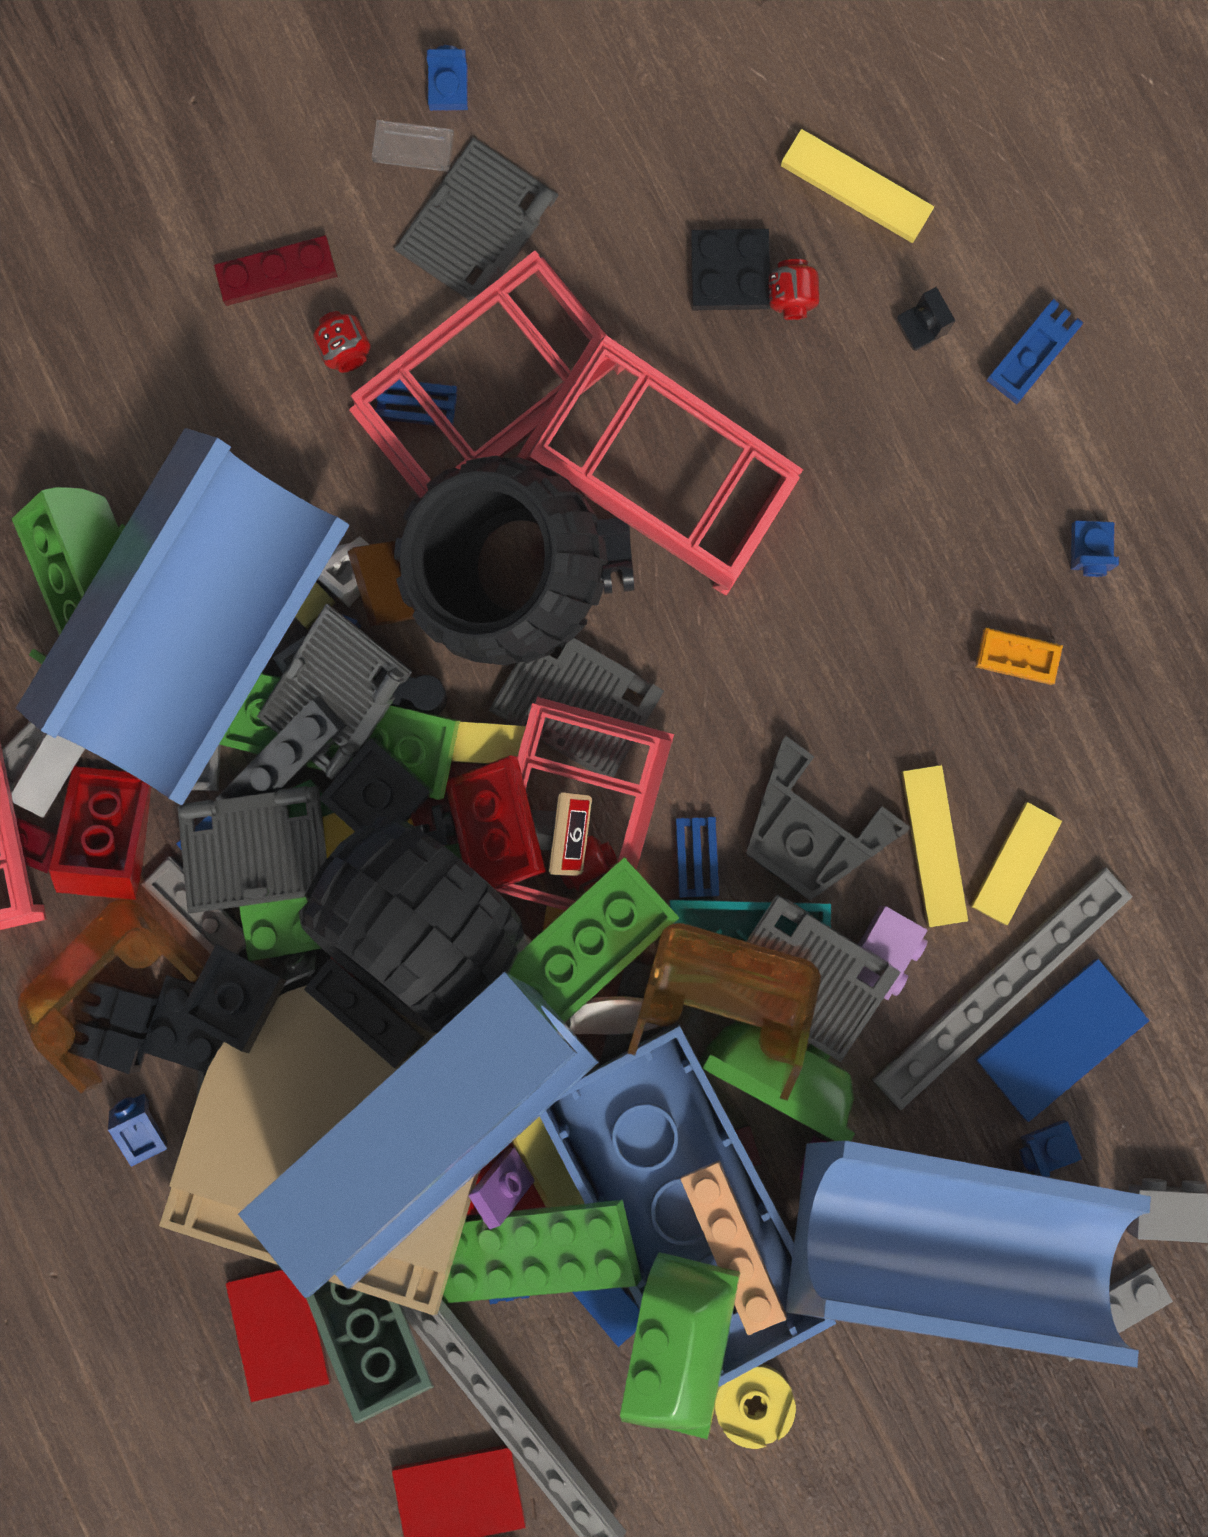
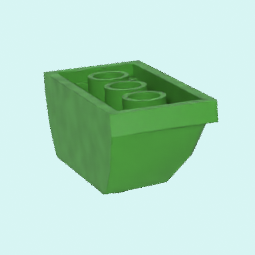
(66, 543)
(821, 1092)
(680, 1345)

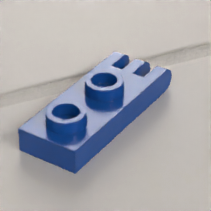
(1033, 353)

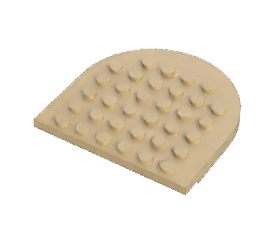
(266, 1113)

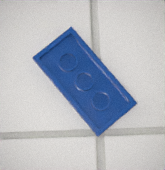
(1062, 1040)

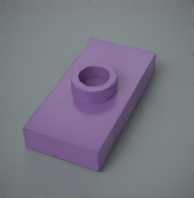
(501, 1188)

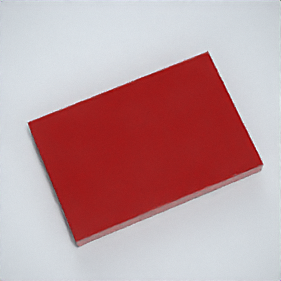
(495, 823)
(276, 1336)
(460, 1495)

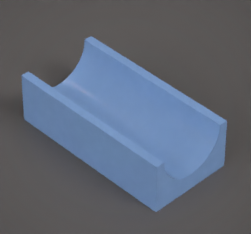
(182, 616)
(632, 1136)
(418, 1137)
(959, 1251)

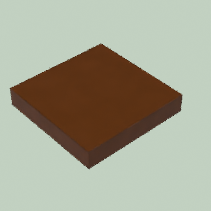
(376, 579)

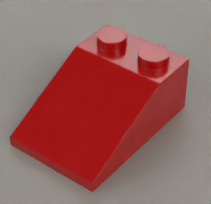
(101, 834)

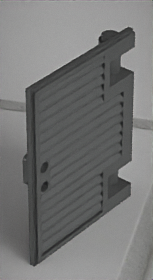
(476, 221)
(341, 671)
(585, 681)
(251, 849)
(843, 999)

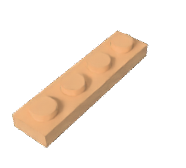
(733, 1246)

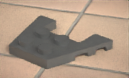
(800, 841)

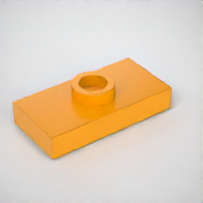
(1019, 656)

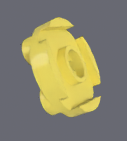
(765, 1425)

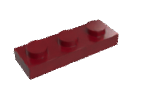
(275, 270)

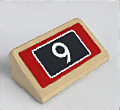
(570, 834)

